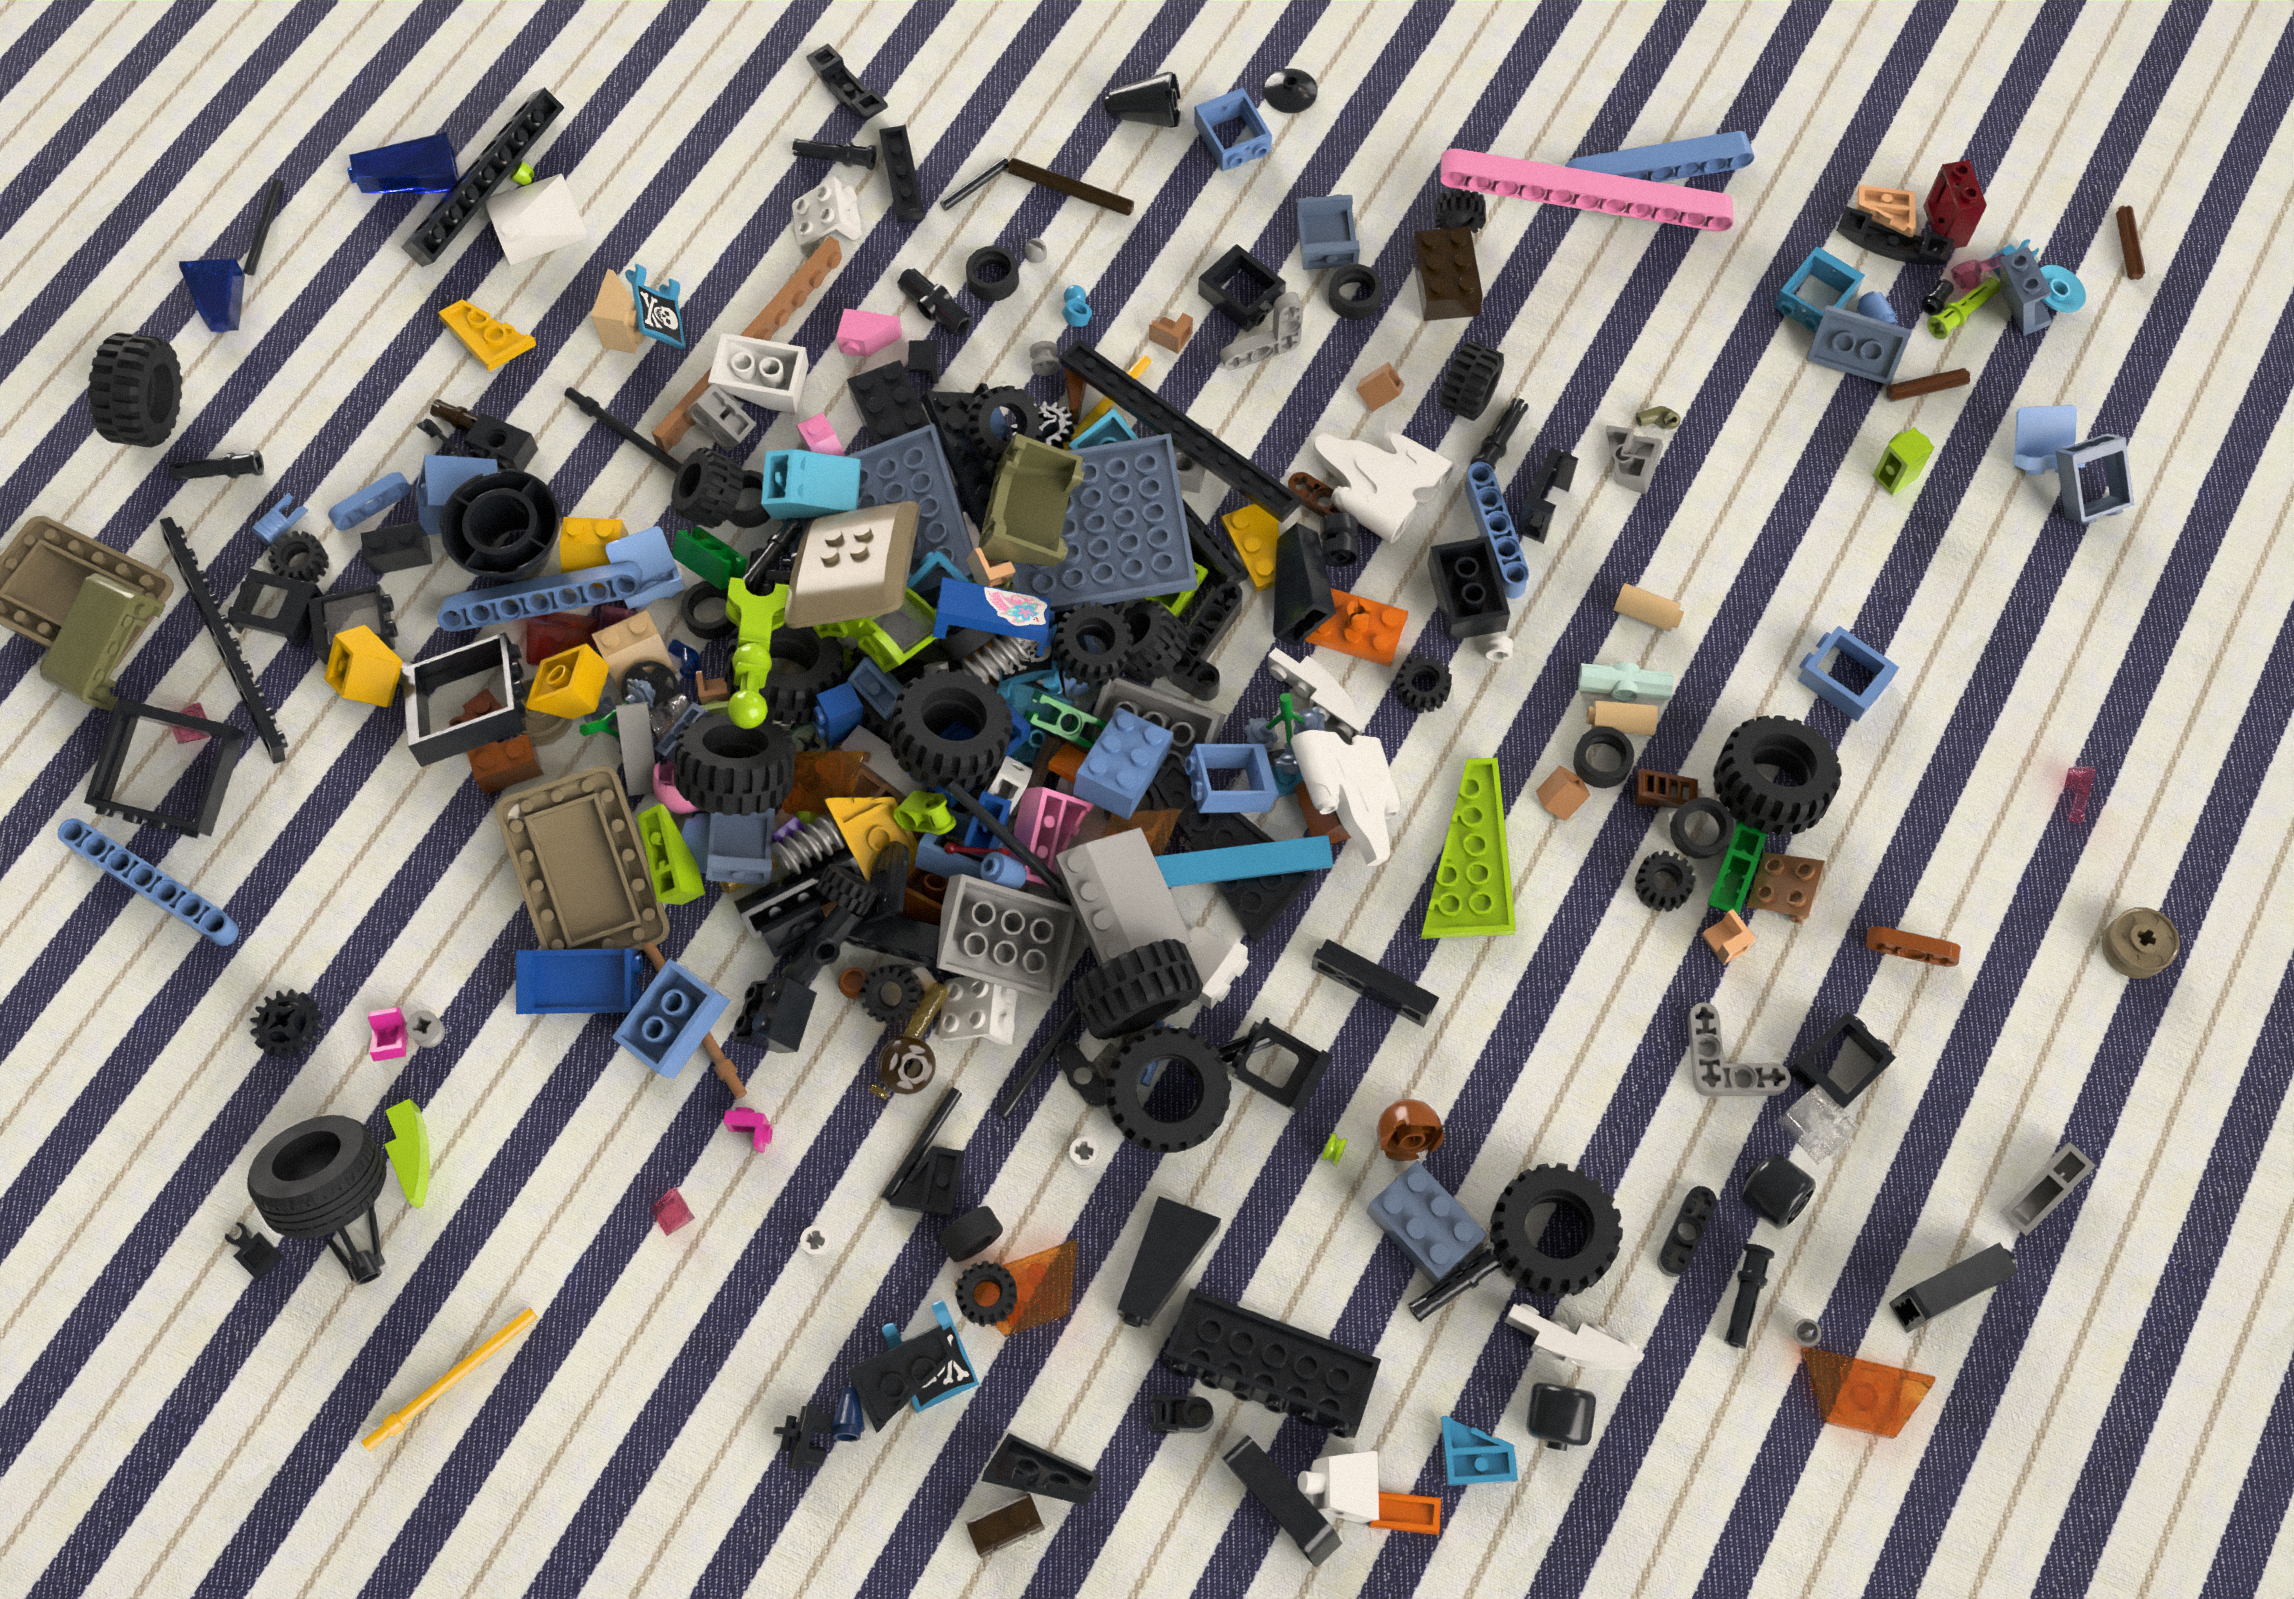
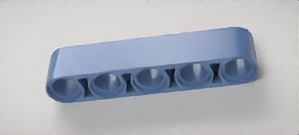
(1497, 517)

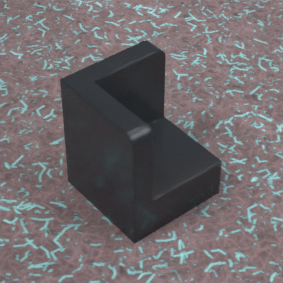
(924, 357)

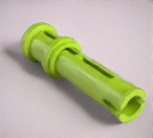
(1956, 313)

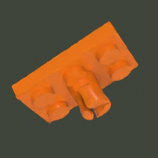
(1361, 628)

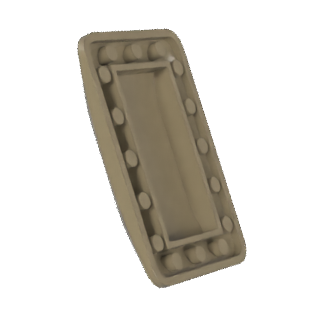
(852, 565)
(45, 574)
(582, 864)

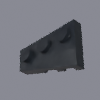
(897, 1374)
(1038, 1471)

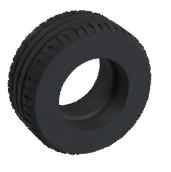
(317, 1176)

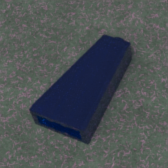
(406, 167)

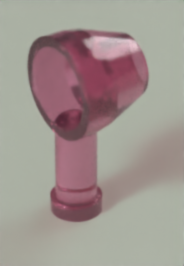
(1968, 273)
(2080, 782)

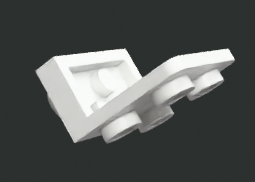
(824, 210)
(1215, 964)
(977, 1010)

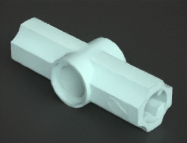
(1625, 681)

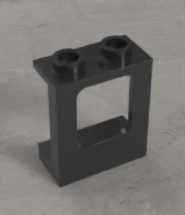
(1537, 513)
(294, 616)
(1304, 1077)

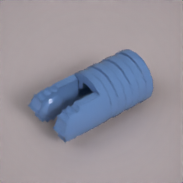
(275, 524)

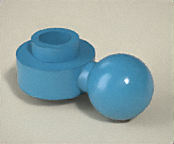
(1075, 310)

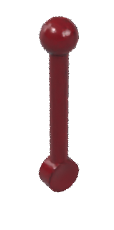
(951, 848)

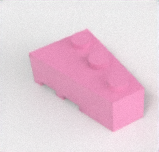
(1046, 826)

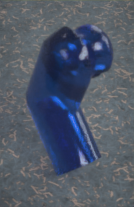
(689, 658)

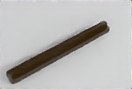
(1071, 186)

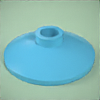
(2066, 289)

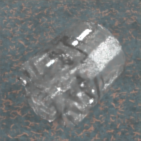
(1819, 1125)

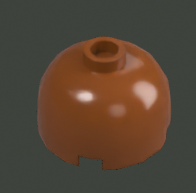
(1409, 1128)

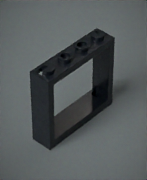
(451, 667)
(117, 746)

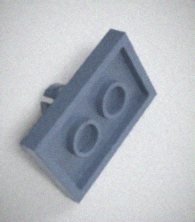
(1858, 345)

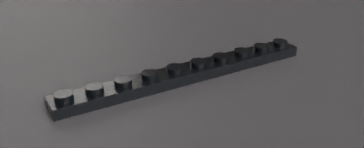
(1185, 432)
(228, 648)

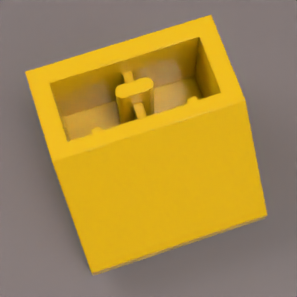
(363, 667)

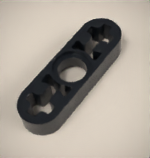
(1669, 1248)

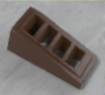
(1075, 392)
(1657, 778)

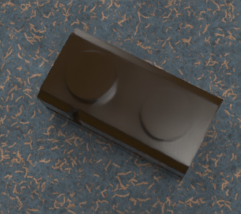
(1004, 1525)

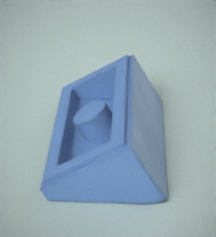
(876, 686)

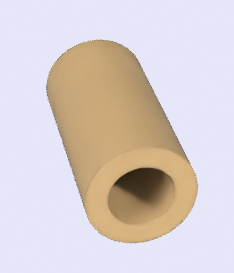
(1648, 607)
(1624, 717)

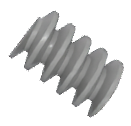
(994, 658)
(807, 844)

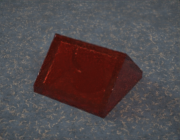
(558, 633)

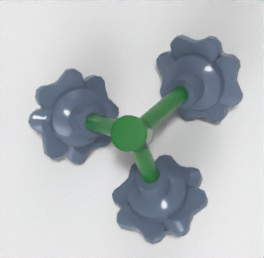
(606, 713)
(1263, 732)

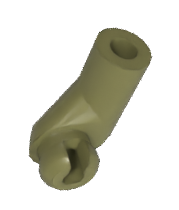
(1659, 415)

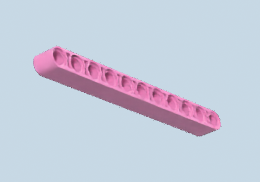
(1586, 190)

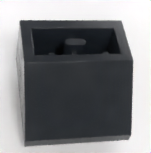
(774, 1015)

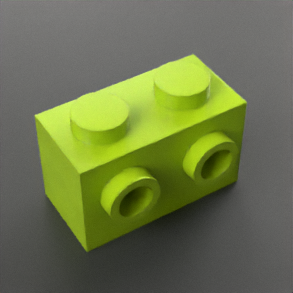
(1903, 460)

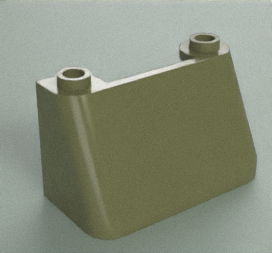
(1030, 503)
(95, 639)

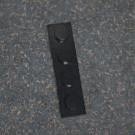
(901, 174)

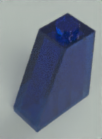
(216, 291)

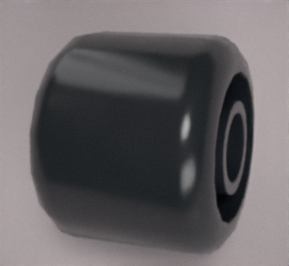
(1777, 1190)
(1561, 1415)

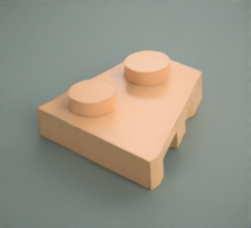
(1889, 207)

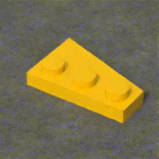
(483, 336)
(1255, 542)

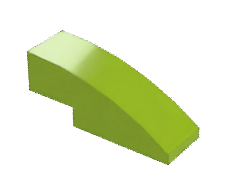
(409, 1150)

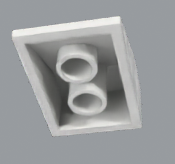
(760, 371)

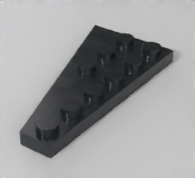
(1255, 900)

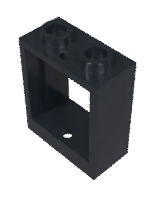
(1223, 270)
(1810, 1074)

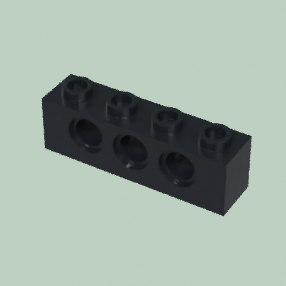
(790, 892)

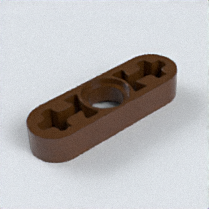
(1312, 484)

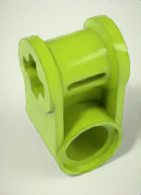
(924, 813)

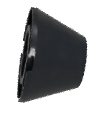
(492, 506)

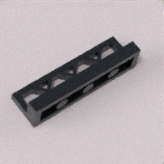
(1211, 553)
(1374, 982)

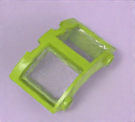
(890, 636)

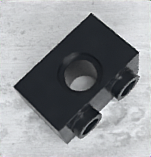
(490, 433)

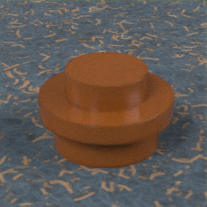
(851, 981)

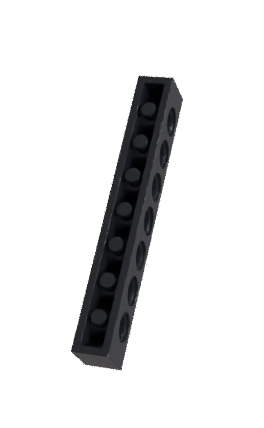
(482, 177)

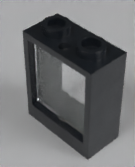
(350, 610)

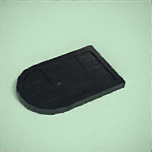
(890, 879)

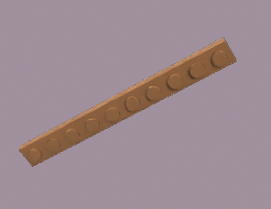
(769, 320)

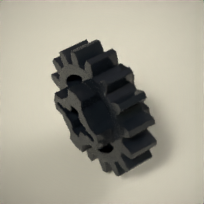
(1056, 427)
(271, 1026)

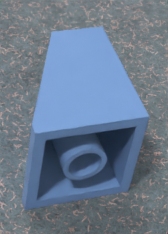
(438, 481)

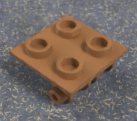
(1786, 885)

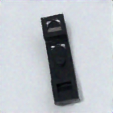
(844, 85)
(1884, 241)

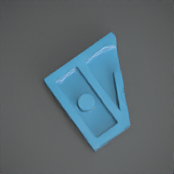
(1475, 1456)

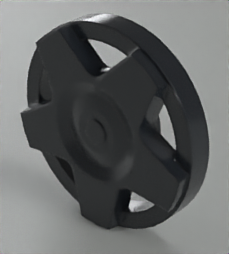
(656, 679)

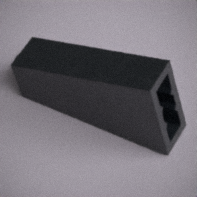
(1301, 586)
(1165, 1257)
(1953, 1286)

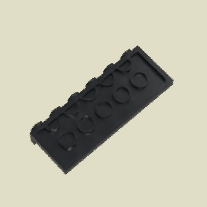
(971, 470)
(1271, 1364)

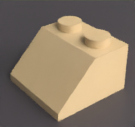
(616, 316)
(631, 643)

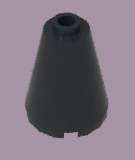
(1147, 101)

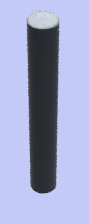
(974, 184)

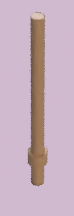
(723, 1067)

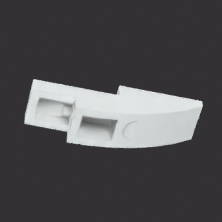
(1325, 693)
(1585, 1348)

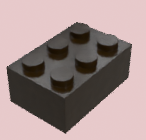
(1447, 273)

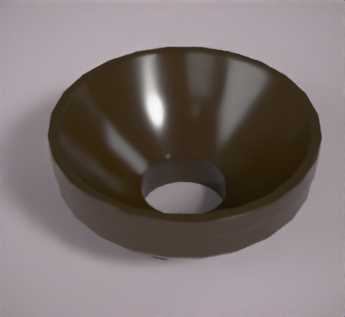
(892, 1062)

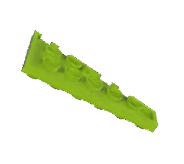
(1473, 877)

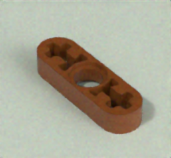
(1913, 946)

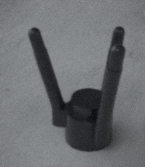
(363, 1265)

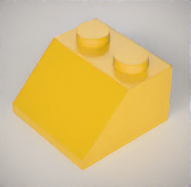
(584, 542)
(569, 683)

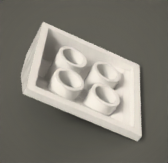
(536, 219)

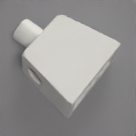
(1010, 781)
(1344, 1486)

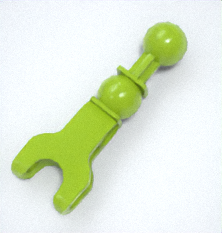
(752, 661)

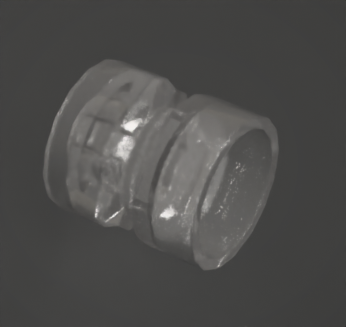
(664, 718)

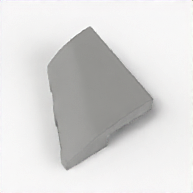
(1633, 457)

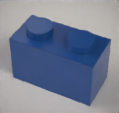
(837, 713)

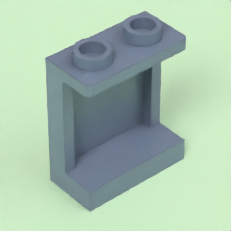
(1327, 232)
(2023, 289)
(740, 848)

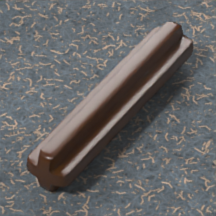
(2130, 242)
(1928, 384)

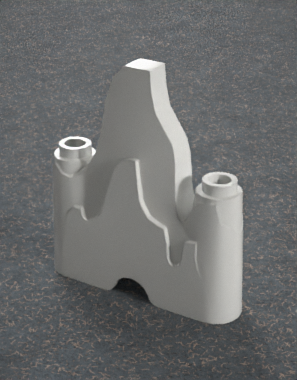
(1382, 483)
(1353, 783)

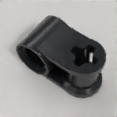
(1177, 1414)

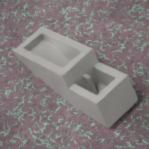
(636, 747)
(881, 762)
(2047, 1188)

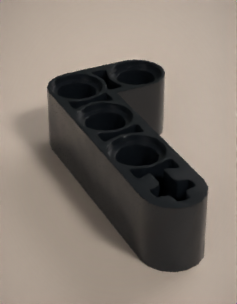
(1209, 637)
(901, 939)
(1283, 1500)

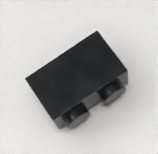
(396, 548)

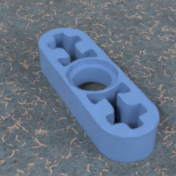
(354, 508)

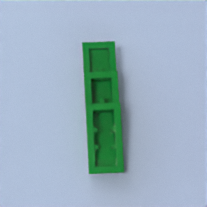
(1737, 868)

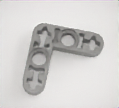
(1281, 339)
(1724, 1072)

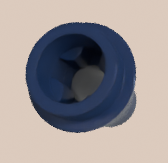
(848, 1418)

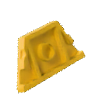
(868, 826)

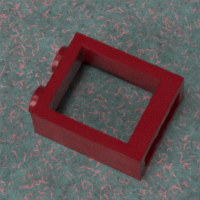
(1956, 202)

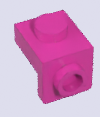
(388, 1034)
(747, 1121)

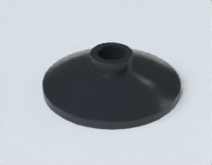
(1290, 90)

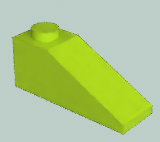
(670, 861)

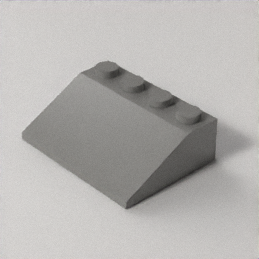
(1186, 720)
(1119, 894)
(1004, 936)

